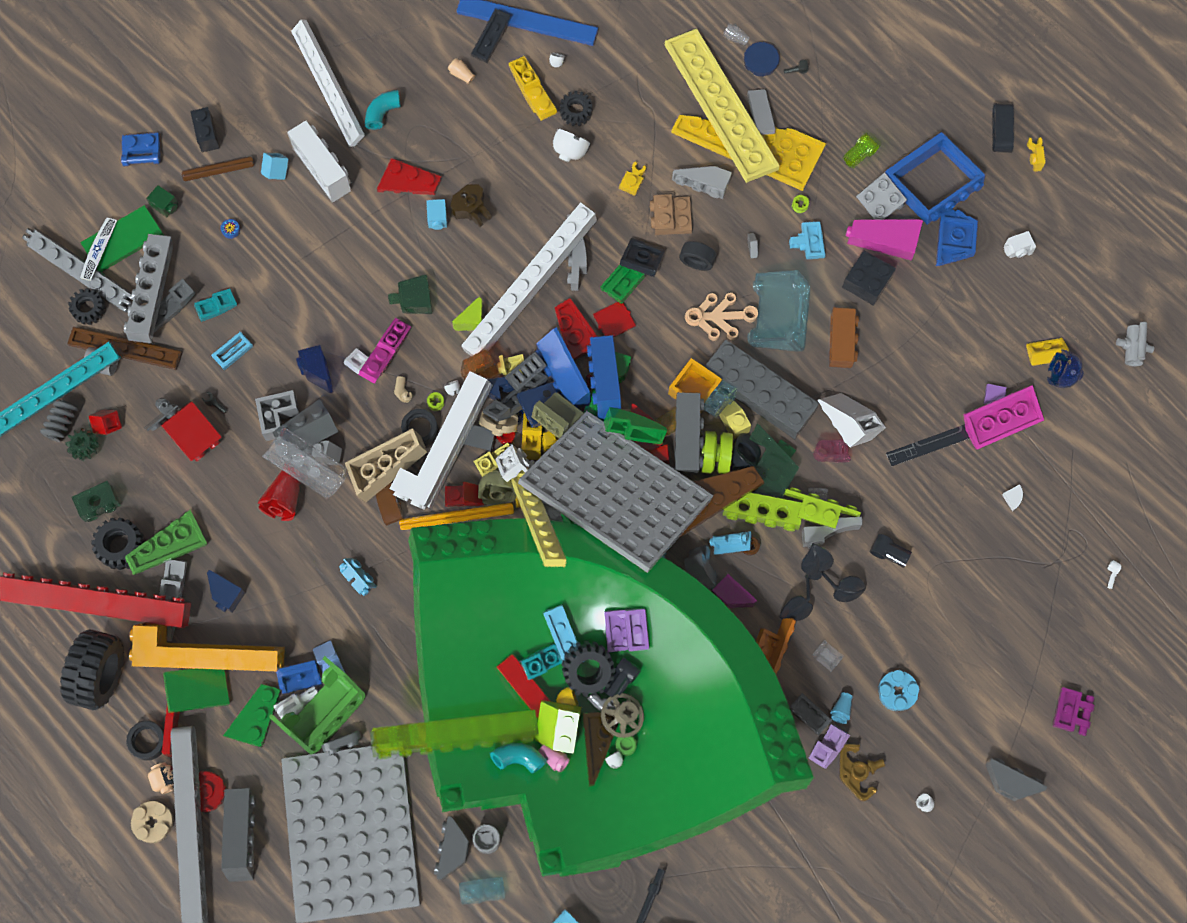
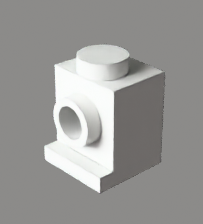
(1019, 245)

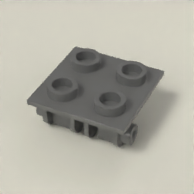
(166, 409)

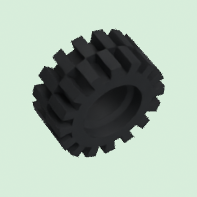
(572, 99)
(79, 299)

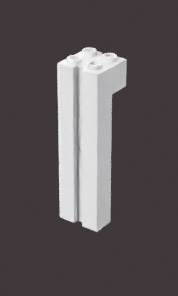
(426, 486)

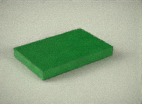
(195, 689)

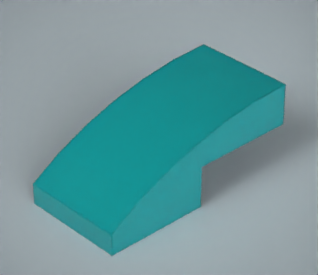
(217, 305)

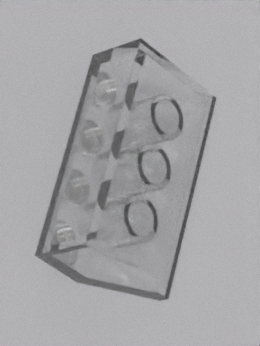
(306, 463)

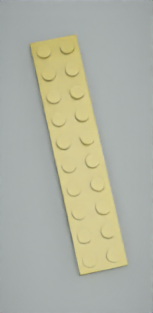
(722, 106)

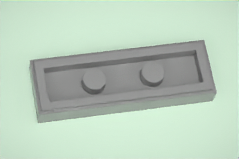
(761, 111)

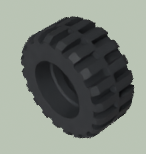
(92, 669)

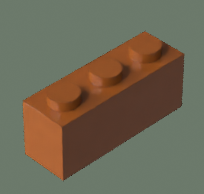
(843, 337)

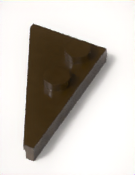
(596, 742)

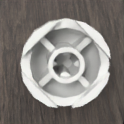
(569, 145)

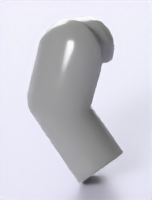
(598, 702)

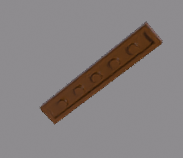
(126, 349)

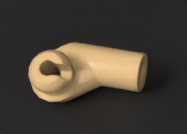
(402, 394)

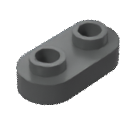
(349, 739)

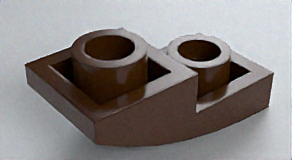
(389, 505)

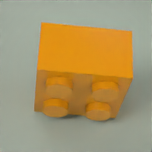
(694, 379)

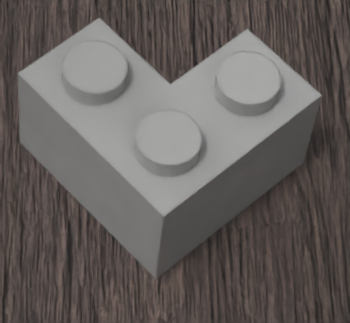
(273, 409)

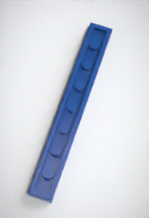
(531, 21)

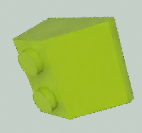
(558, 726)

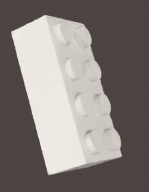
(320, 161)

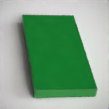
(125, 238)

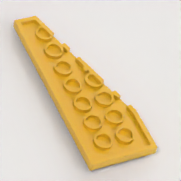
(793, 150)

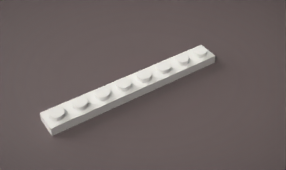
(328, 83)

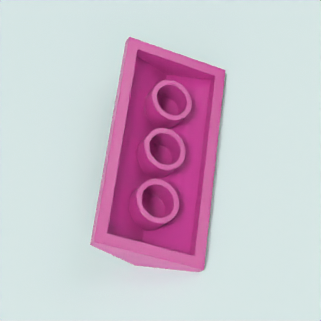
(1003, 417)

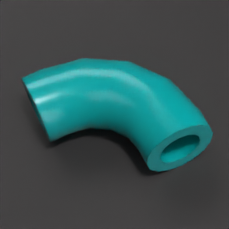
(378, 108)
(518, 753)

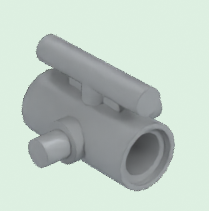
(1135, 344)

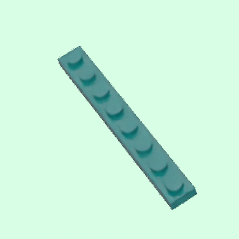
(57, 387)

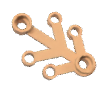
(719, 316)

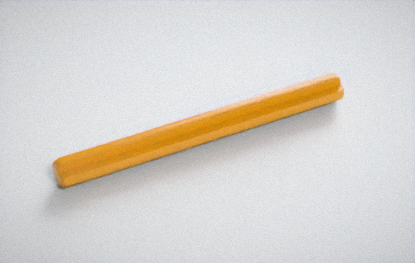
(457, 516)

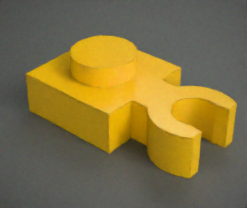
(632, 181)

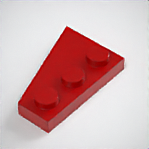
(406, 178)
(574, 328)

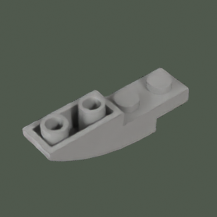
(578, 262)

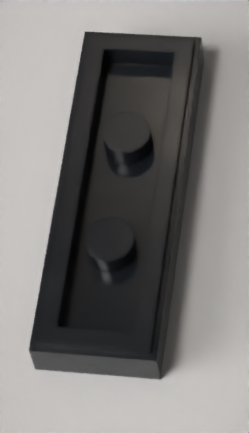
(491, 35)

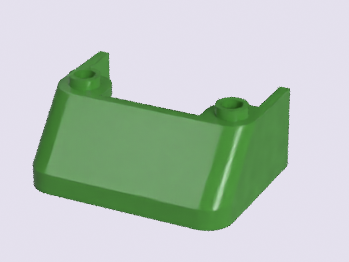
(325, 711)

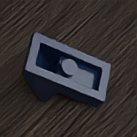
(499, 384)

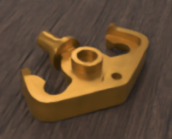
(855, 772)

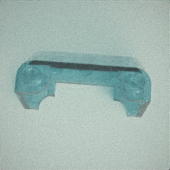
(781, 311)

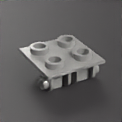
(881, 198)

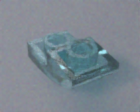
(481, 890)

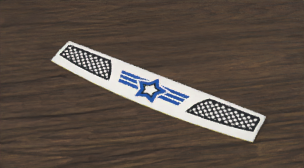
(97, 249)

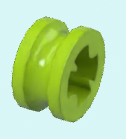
(805, 202)
(431, 397)

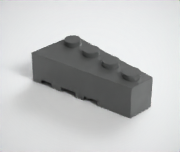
(688, 433)
(238, 835)

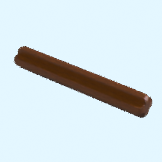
(217, 168)

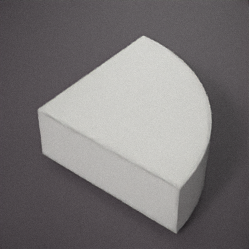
(1013, 497)

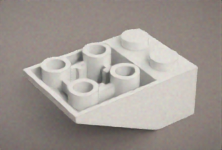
(852, 420)

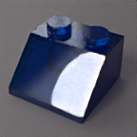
(314, 366)

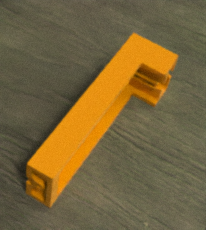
(152, 650)

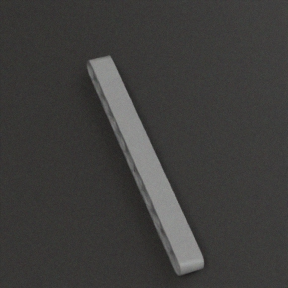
(189, 825)

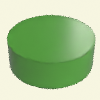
(626, 745)

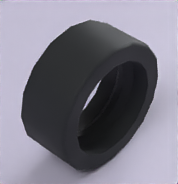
(697, 256)
(421, 413)
(131, 737)

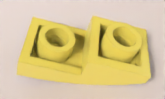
(487, 462)

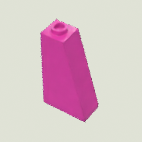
(886, 236)

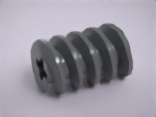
(58, 419)

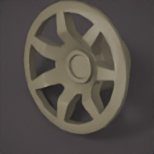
(624, 714)

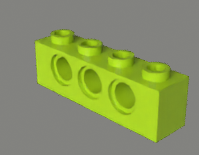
(772, 505)

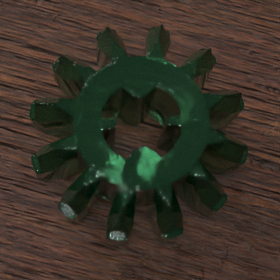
(75, 445)

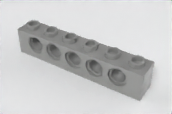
(144, 330)

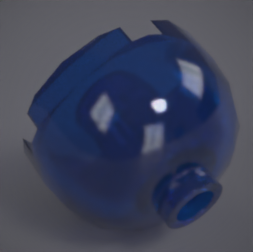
(1065, 369)

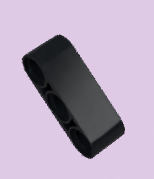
(1002, 128)

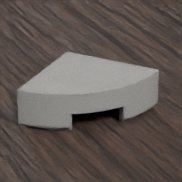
(752, 245)

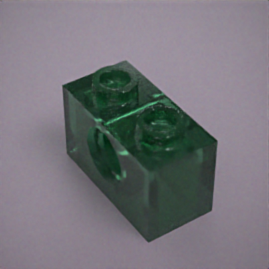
(85, 500)

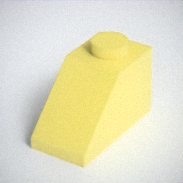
(735, 420)

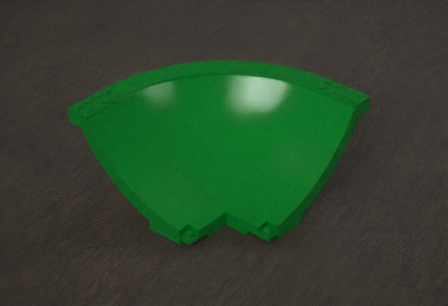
(711, 705)

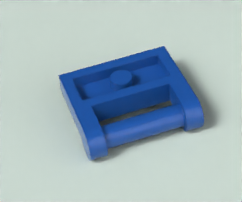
(140, 145)

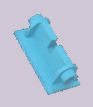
(731, 543)
(352, 569)

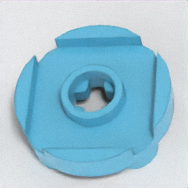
(909, 688)

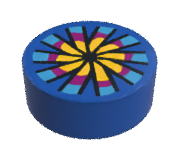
(230, 228)

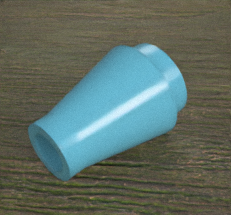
(842, 708)

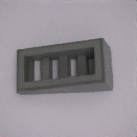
(534, 363)

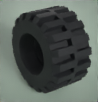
(105, 536)
(588, 684)

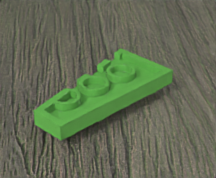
(173, 541)

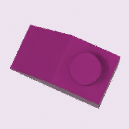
(733, 594)

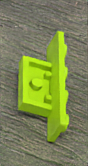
(820, 511)

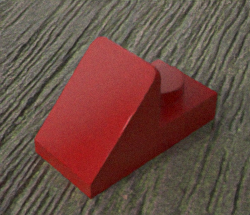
(462, 495)

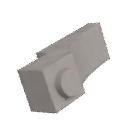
(820, 533)

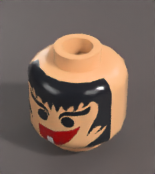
(161, 778)

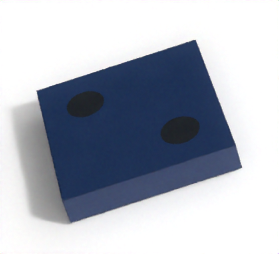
(530, 397)

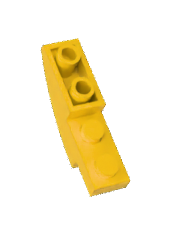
(531, 88)

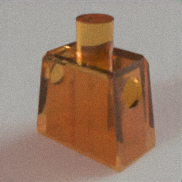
(480, 364)

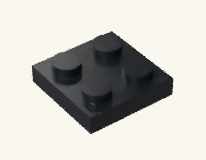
(642, 257)

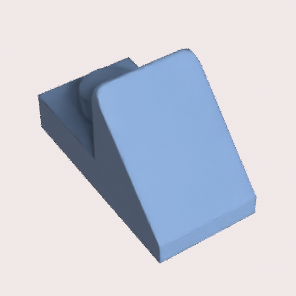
(328, 650)

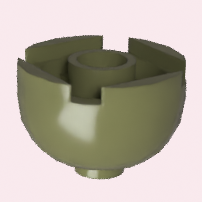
(495, 489)

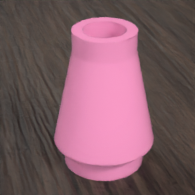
(556, 759)

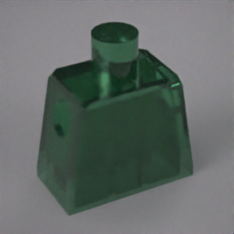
(413, 296)

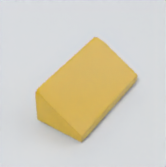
(1044, 351)

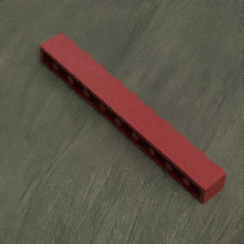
(94, 601)

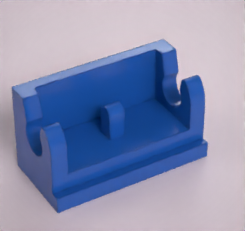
(299, 677)

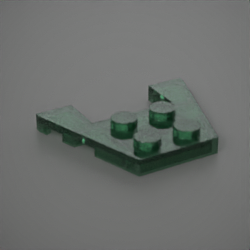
(774, 467)

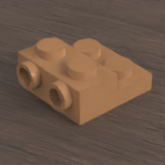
(671, 215)

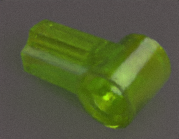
(864, 147)

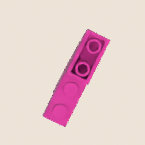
(384, 351)

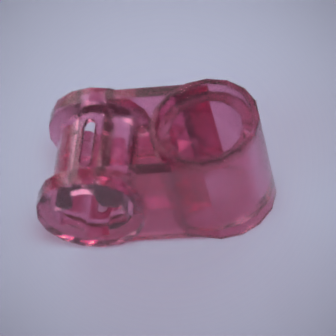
(836, 451)

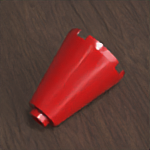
(281, 497)

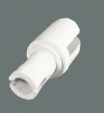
(295, 703)

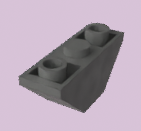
(1012, 782)
(452, 850)

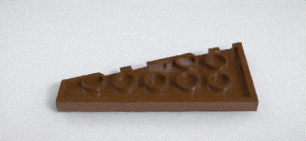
(725, 490)

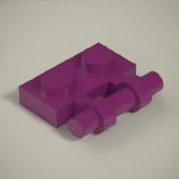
(1067, 711)

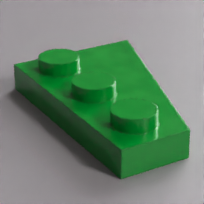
(254, 720)

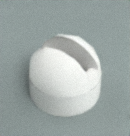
(556, 60)
(451, 387)
(615, 760)
(925, 803)

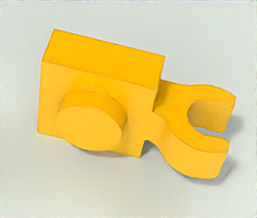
(1037, 159)

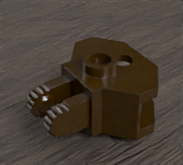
(470, 204)

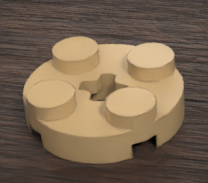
(499, 427)
(161, 828)

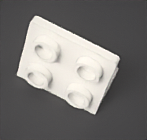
(512, 462)

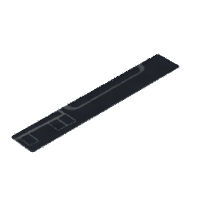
(927, 445)

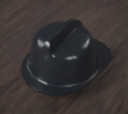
(745, 452)

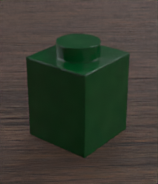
(162, 201)

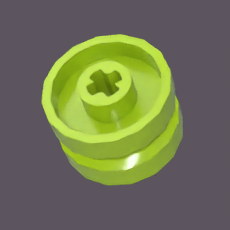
(716, 452)

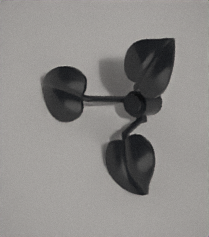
(814, 564)

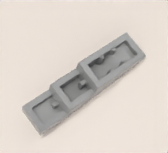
(173, 584)

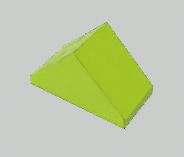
(470, 317)

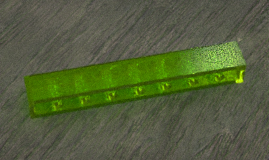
(453, 733)

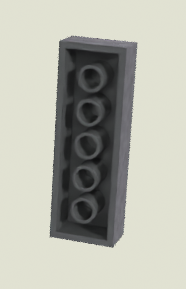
(763, 389)

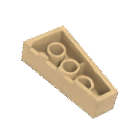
(380, 465)

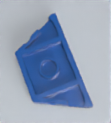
(956, 237)

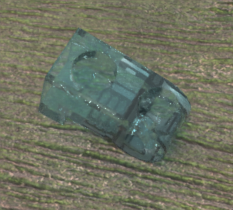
(719, 399)

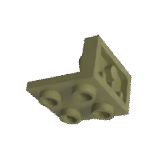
(556, 414)

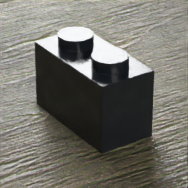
(204, 129)

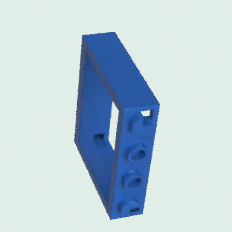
(921, 154)

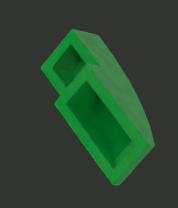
(634, 426)

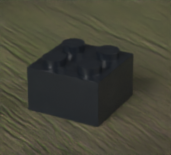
(868, 277)

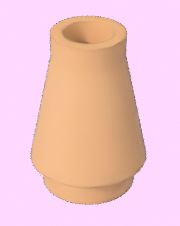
(461, 71)

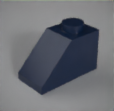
(224, 593)

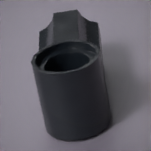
(886, 549)
(624, 675)

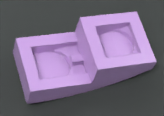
(829, 748)

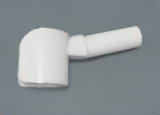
(1114, 567)

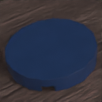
(761, 59)

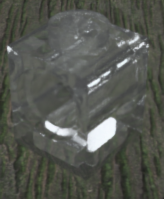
(827, 655)

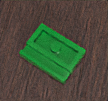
(622, 283)

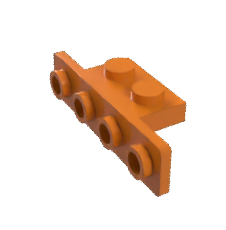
(775, 645)

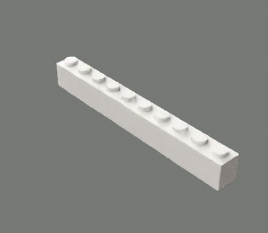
(530, 280)

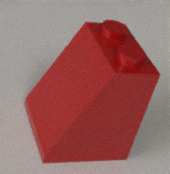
(191, 431)

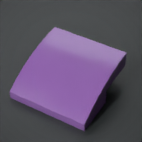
(626, 630)

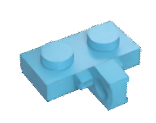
(810, 240)

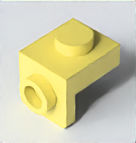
(506, 365)

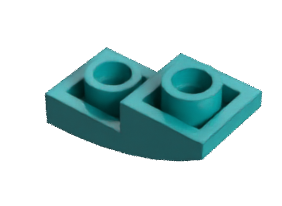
(541, 661)

